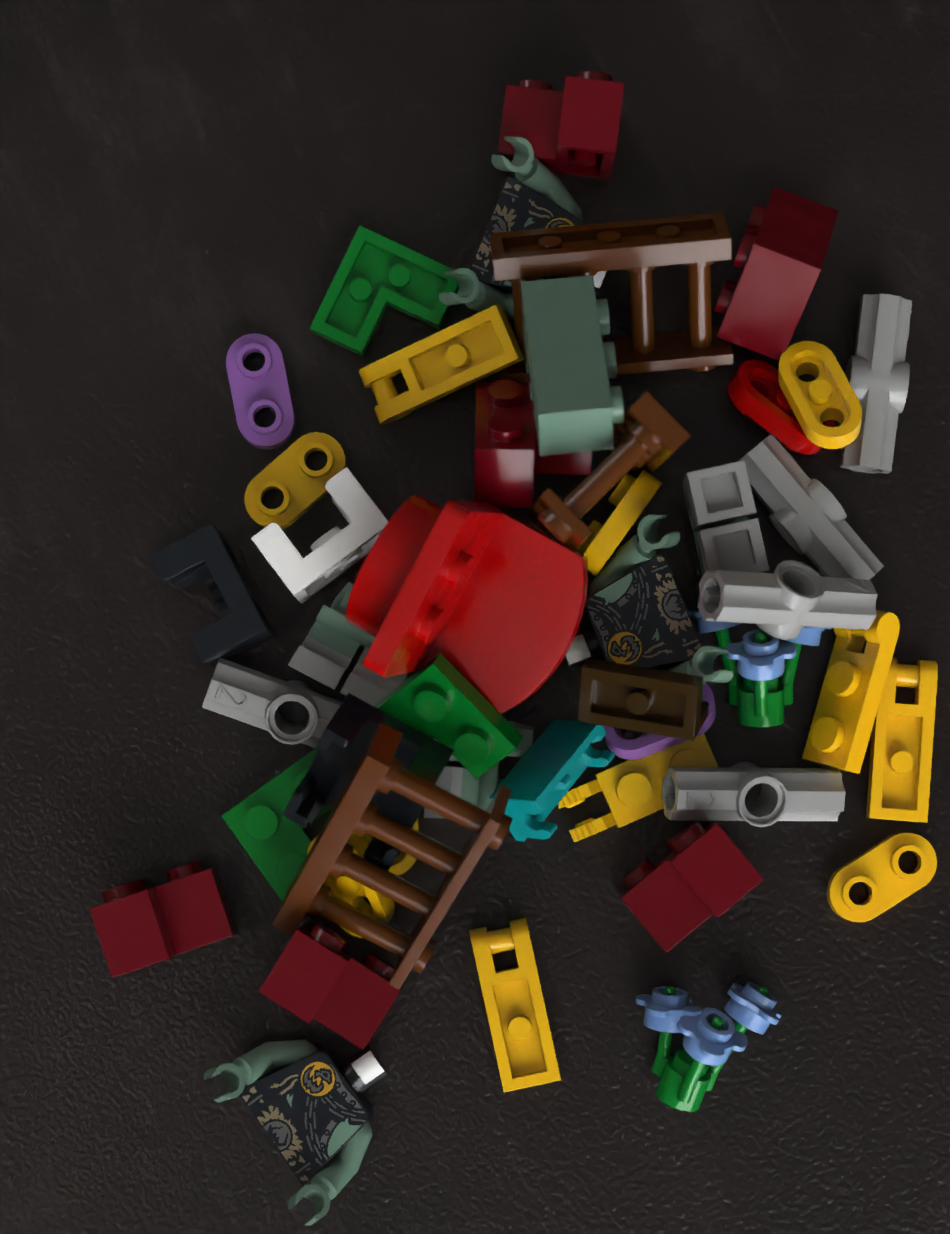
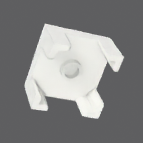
(334, 550)

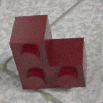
(568, 129)
(779, 267)
(509, 448)
(688, 885)
(157, 923)
(331, 984)

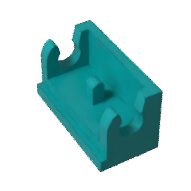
(548, 773)

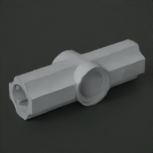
(879, 380)
(807, 514)
(787, 599)
(256, 698)
(721, 794)

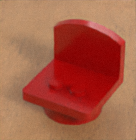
(475, 590)

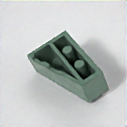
(570, 365)

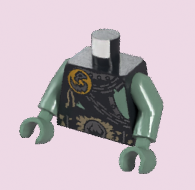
(527, 203)
(640, 613)
(308, 1110)

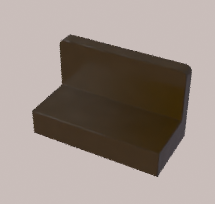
(642, 699)

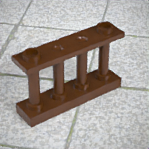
(639, 249)
(640, 442)
(359, 814)

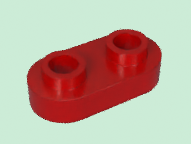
(758, 395)

